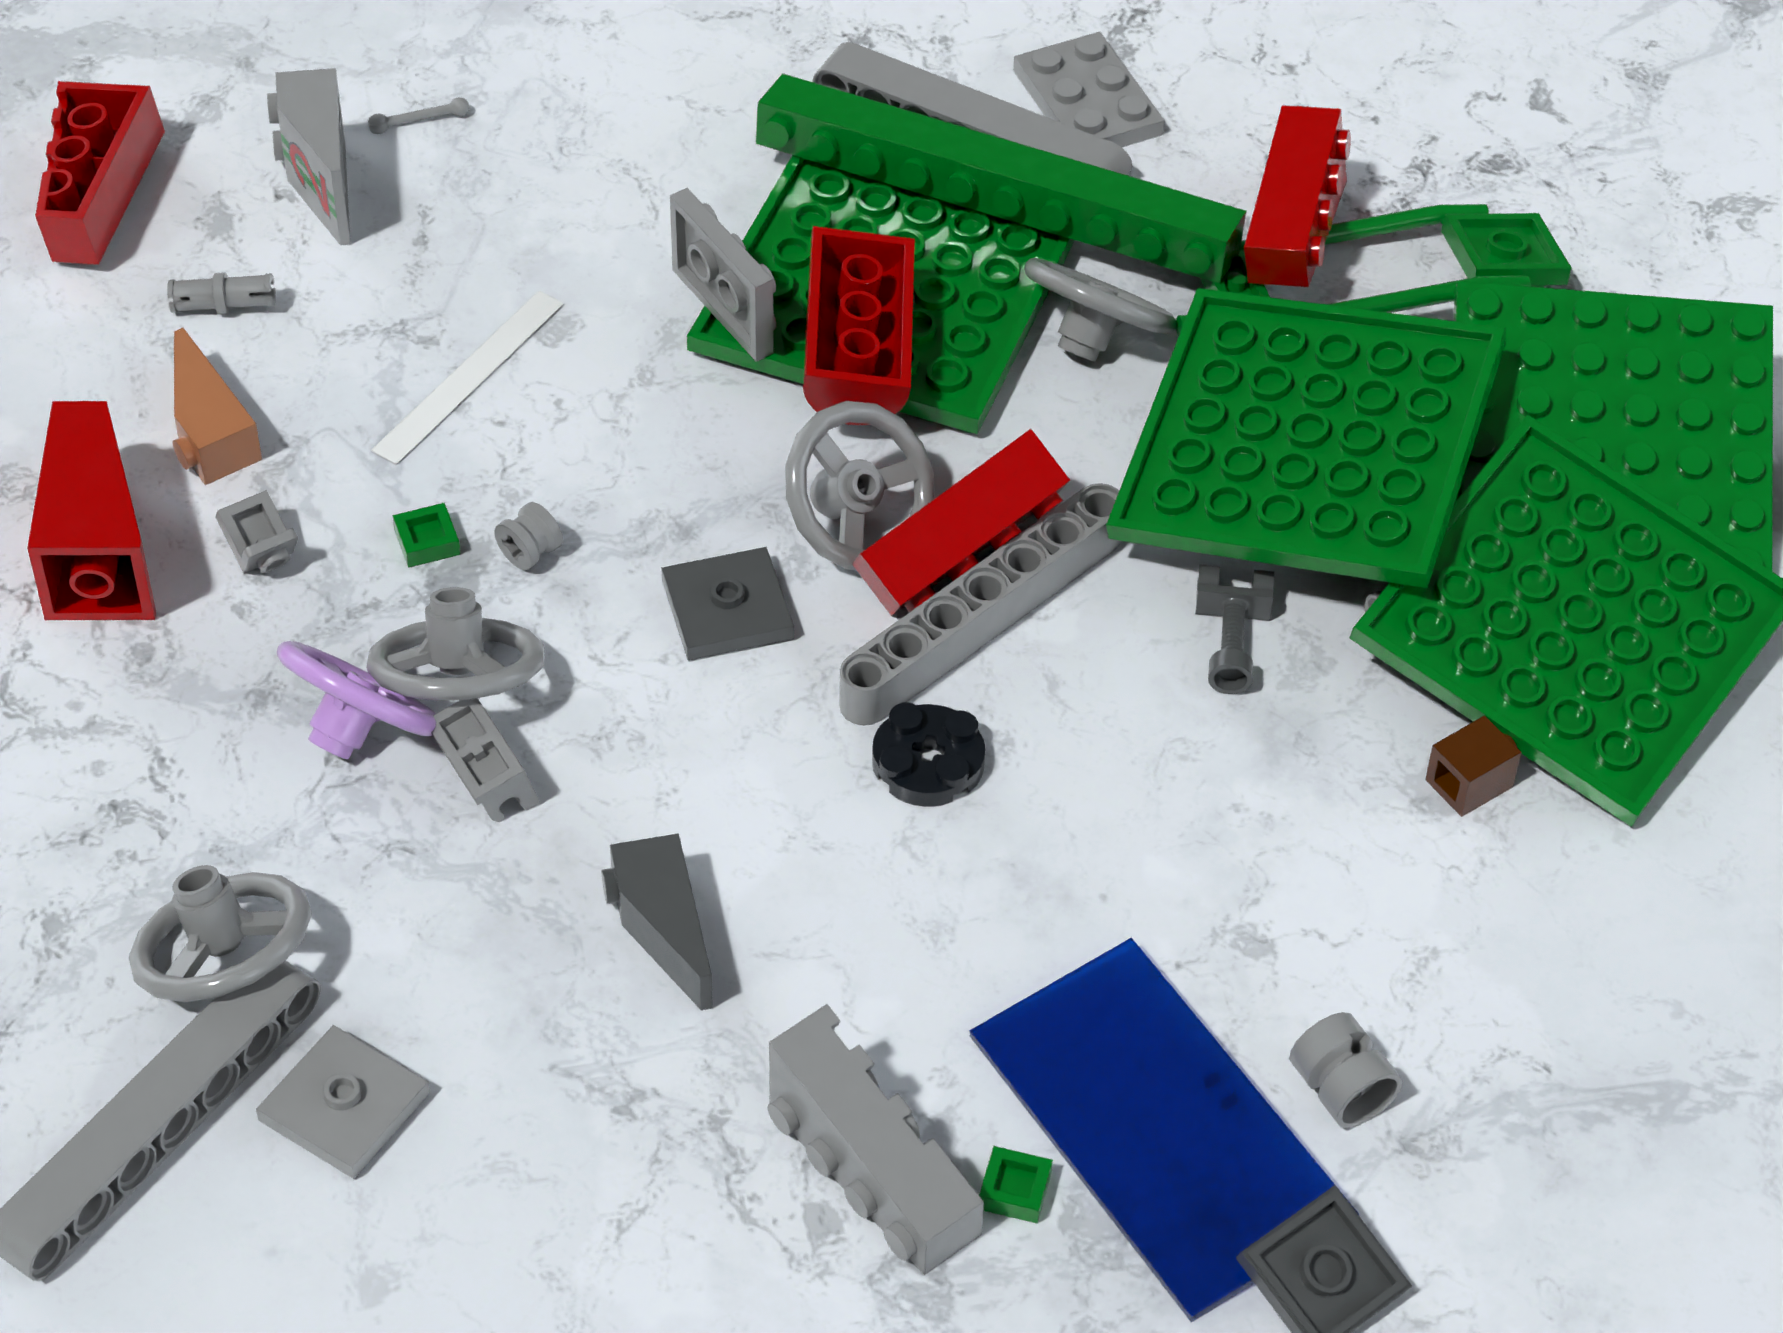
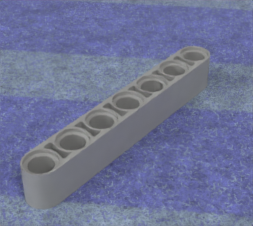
(902, 85)
(977, 606)
(150, 1119)

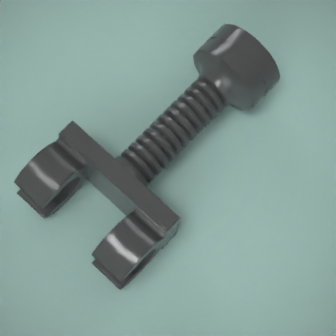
(1232, 667)

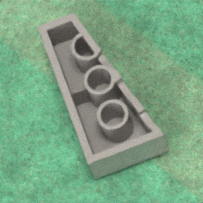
(869, 1143)

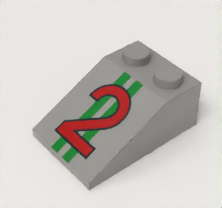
(313, 143)

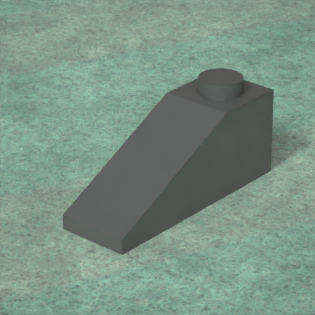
(659, 910)

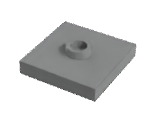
(343, 1101)

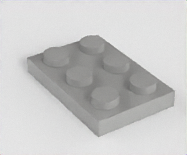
(1089, 90)
(722, 274)

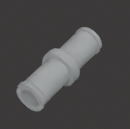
(221, 293)

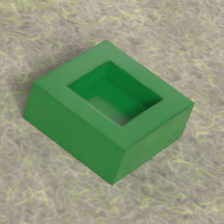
(426, 535)
(1015, 1184)

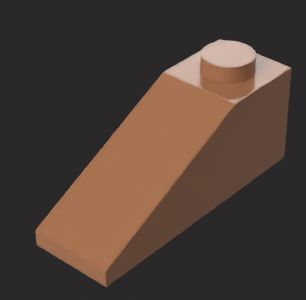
(210, 421)

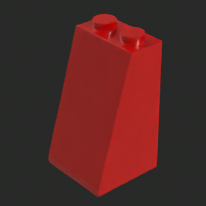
(84, 523)

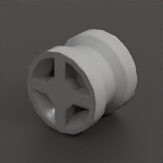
(528, 536)

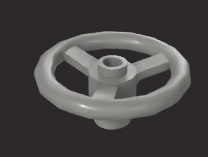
(1095, 308)
(848, 487)
(454, 642)
(215, 927)

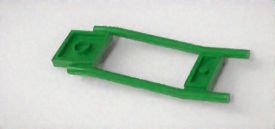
(1487, 246)

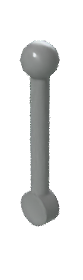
(380, 123)

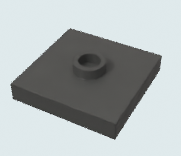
(727, 603)
(1324, 1268)

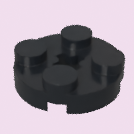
(928, 727)

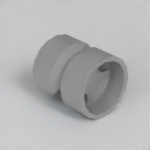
(1351, 1076)

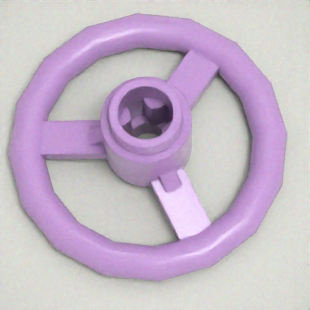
(350, 701)

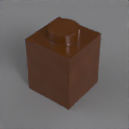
(1473, 765)

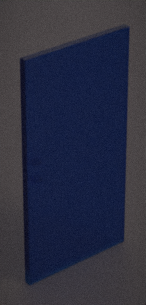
(1154, 1121)

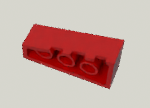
(94, 165)
(1297, 196)
(962, 523)

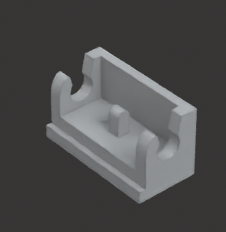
(482, 757)

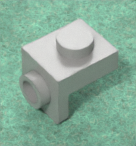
(257, 533)

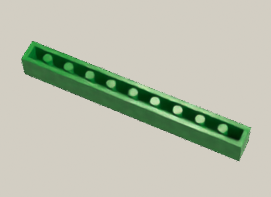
(1001, 177)

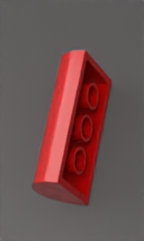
(859, 319)

